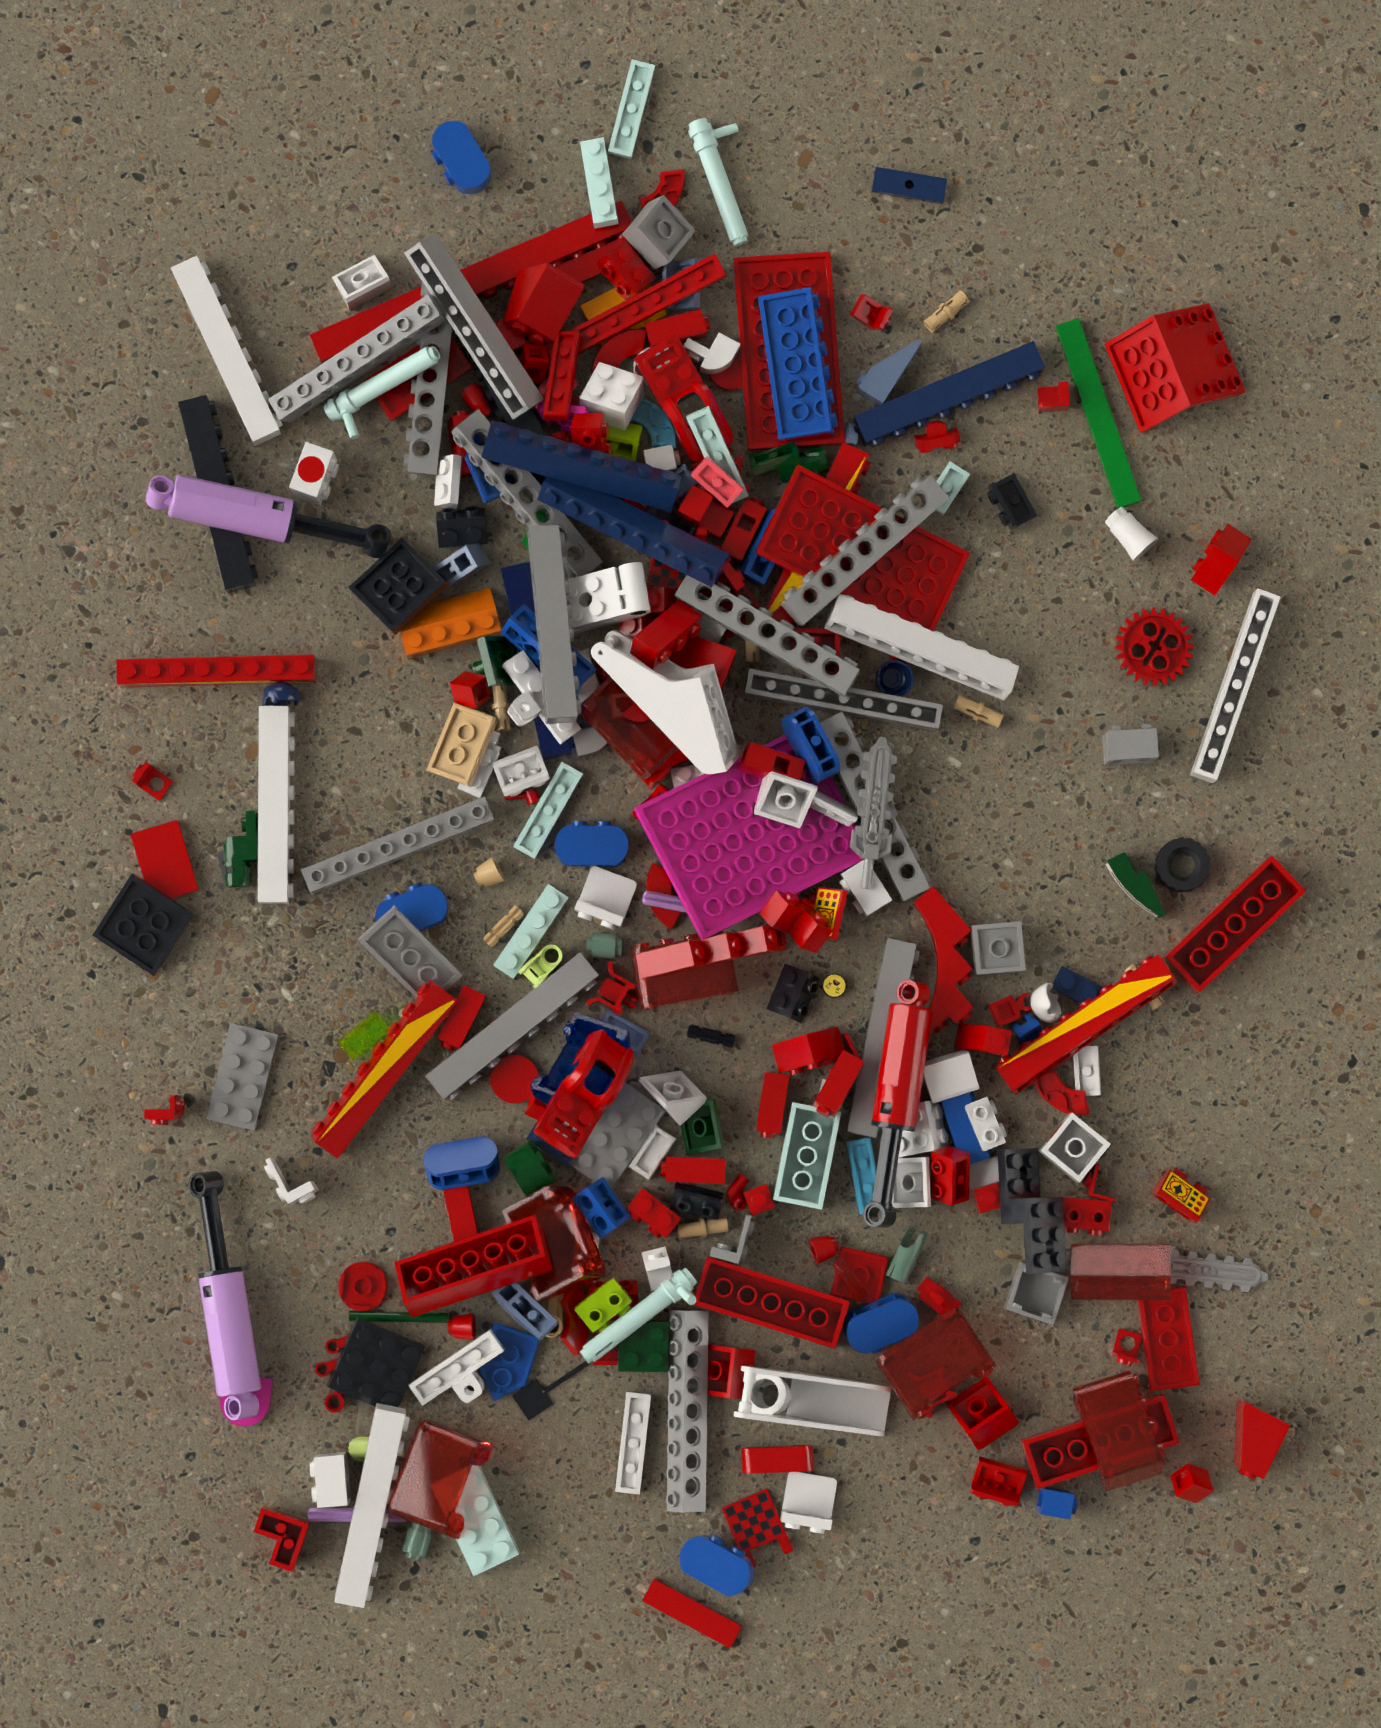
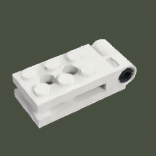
(607, 597)

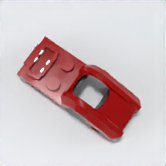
(673, 380)
(574, 1108)

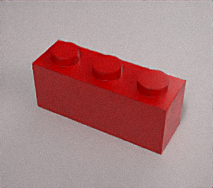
(666, 634)

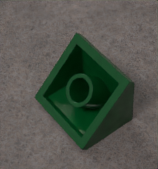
(703, 1130)

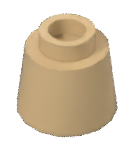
(489, 873)

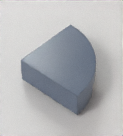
(850, 437)

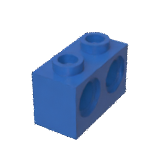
(601, 1207)
(1056, 1503)

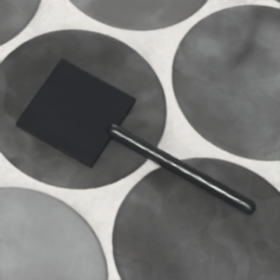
(533, 1398)

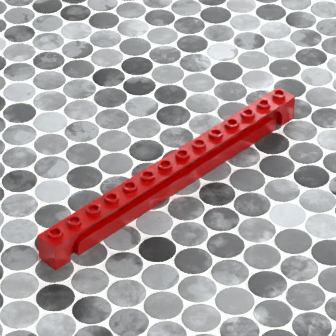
(484, 276)

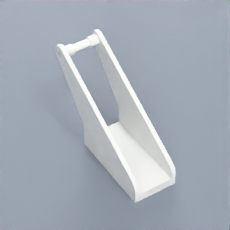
(677, 699)
(823, 1402)

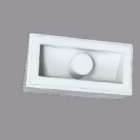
(834, 809)

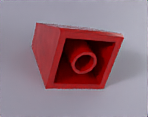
(541, 302)
(702, 652)
(1256, 1440)

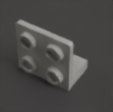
(724, 1251)

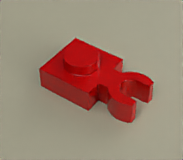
(1008, 1010)

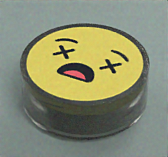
(834, 985)

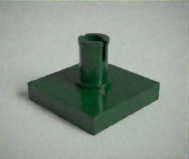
(494, 653)

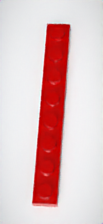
(647, 303)

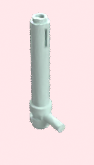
(706, 146)
(351, 399)
(669, 1291)

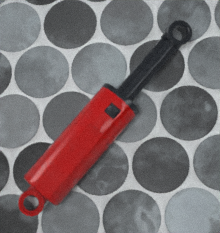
(898, 1090)

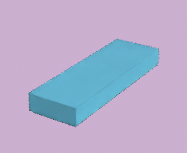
(863, 1170)

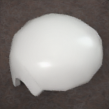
(1045, 1003)

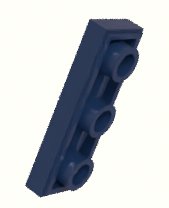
(924, 187)

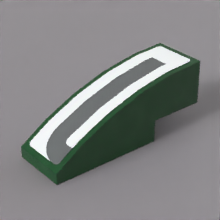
(1135, 885)

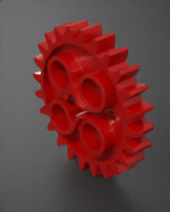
(1173, 657)

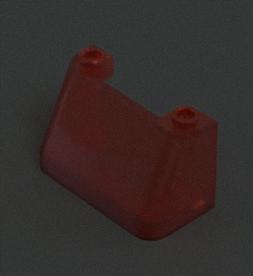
(568, 1240)
(934, 1362)
(436, 1476)

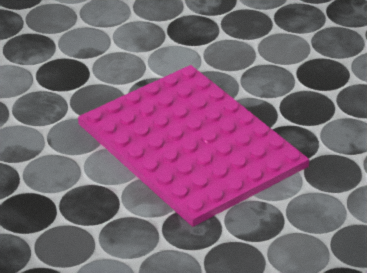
(728, 857)

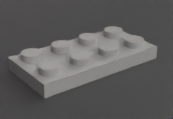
(408, 952)
(242, 1076)
(618, 1136)

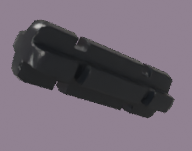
(710, 1035)

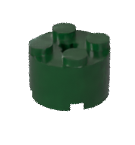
(529, 1168)

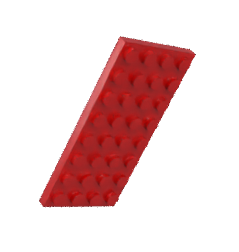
(771, 275)
(820, 515)

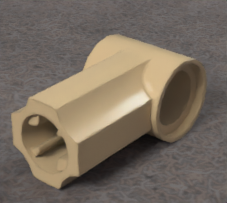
(555, 1309)

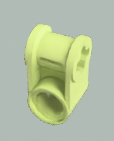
(541, 966)

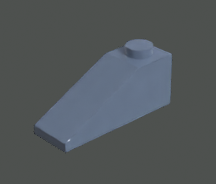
(884, 376)
(462, 565)
(525, 1310)

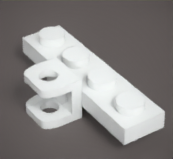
(529, 682)
(459, 1371)

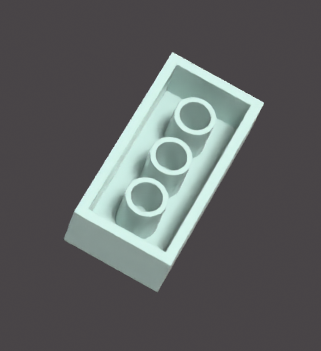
(806, 1157)
(485, 1534)

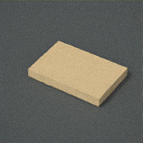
(462, 744)

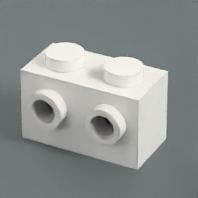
(866, 900)

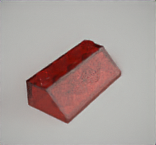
(1120, 1272)

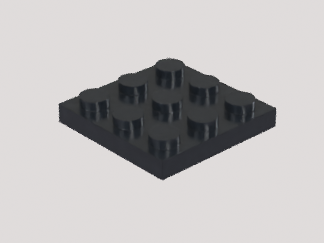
(398, 586)
(143, 924)
(375, 1364)

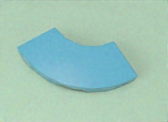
(656, 423)

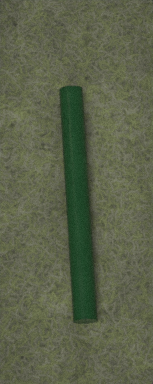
(398, 1317)

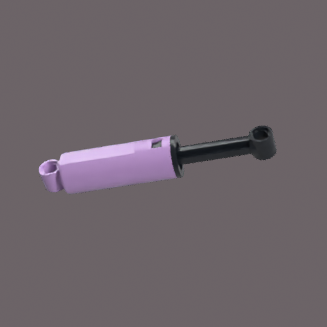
(254, 513)
(226, 1309)

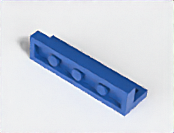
(524, 623)

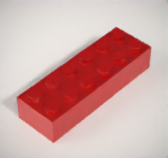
(1233, 924)
(473, 1266)
(771, 1302)
(1067, 1451)

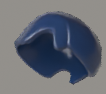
(894, 678)
(280, 694)

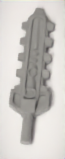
(871, 838)
(1215, 1271)

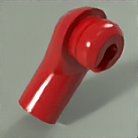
(735, 1194)

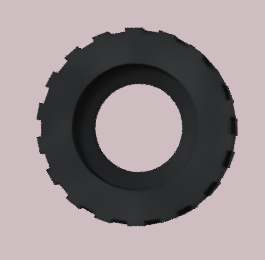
(1200, 871)

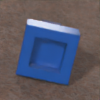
(1027, 1031)

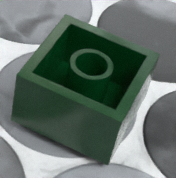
(645, 1349)

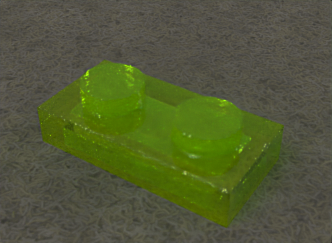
(363, 1035)

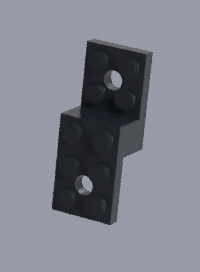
(1024, 1205)

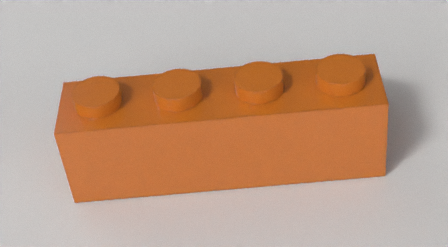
(451, 623)

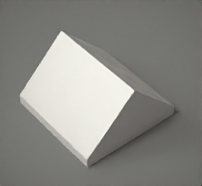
(362, 282)
(784, 799)
(949, 1076)
(674, 1094)
(912, 1183)

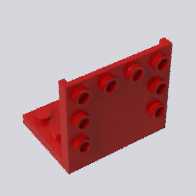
(1173, 364)

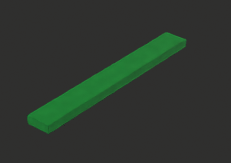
(1098, 413)

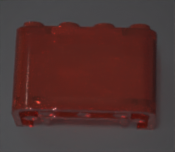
(637, 743)
(686, 984)
(1119, 1430)

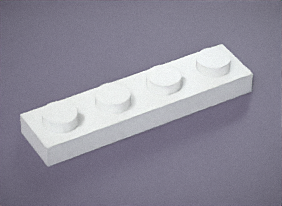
(633, 1443)

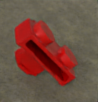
(937, 437)
(936, 1296)

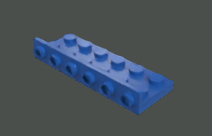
(797, 364)

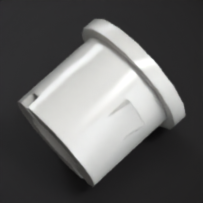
(757, 1401)

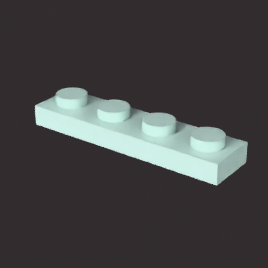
(631, 109)
(599, 182)
(713, 444)
(548, 810)
(530, 931)

